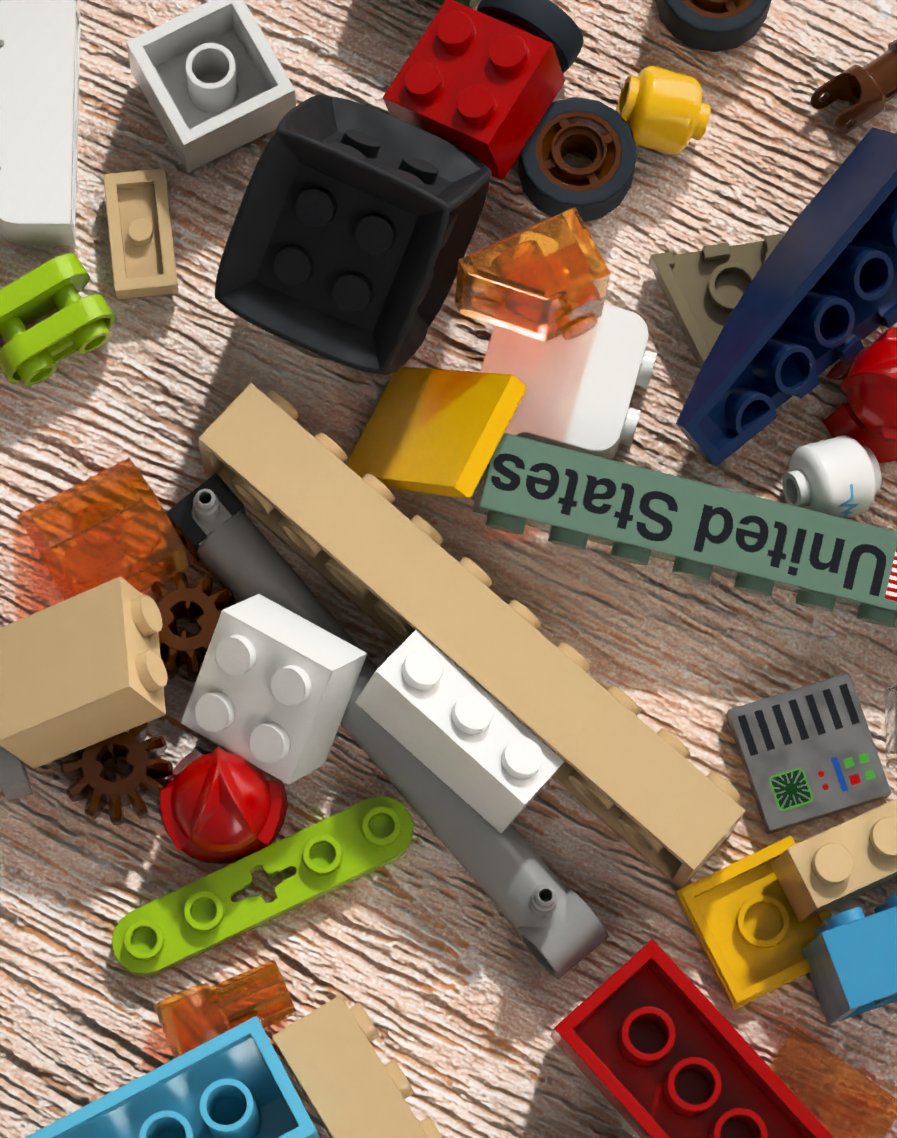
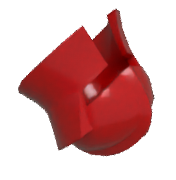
(871, 397)
(221, 806)

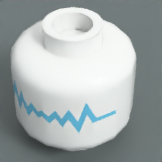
(833, 477)

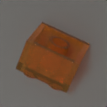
(537, 280)
(105, 532)

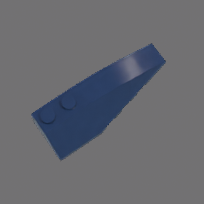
(806, 305)

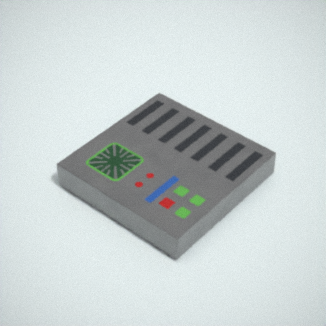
(808, 753)

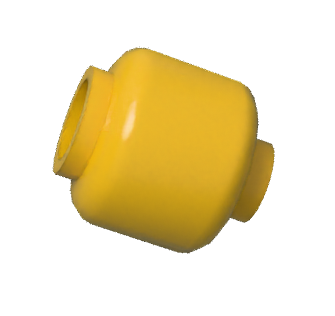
(663, 109)

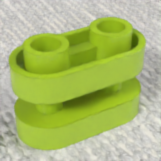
(78, 326)

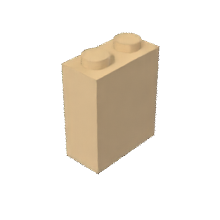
(80, 672)

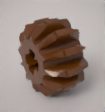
(190, 603)
(94, 781)

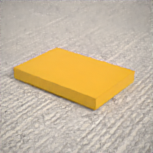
(436, 429)

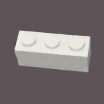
(458, 731)

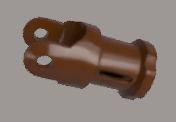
(863, 87)

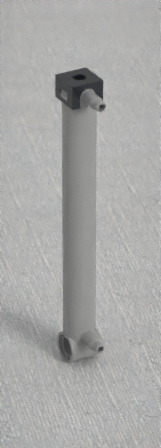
(545, 912)

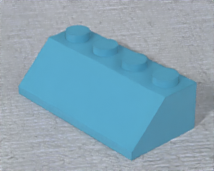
(213, 1091)

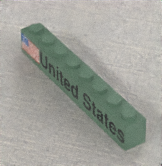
(691, 525)

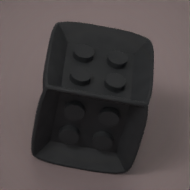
(351, 233)

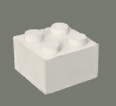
(211, 80)
(273, 688)

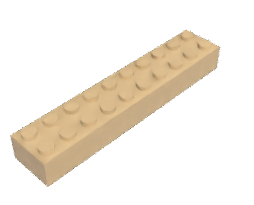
(408, 582)

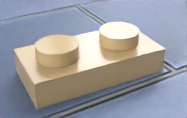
(140, 233)

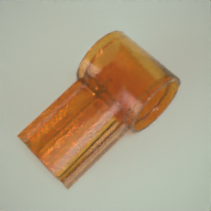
(207, 1011)

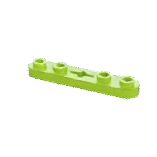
(206, 917)

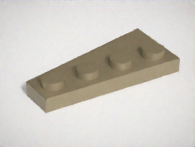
(708, 286)

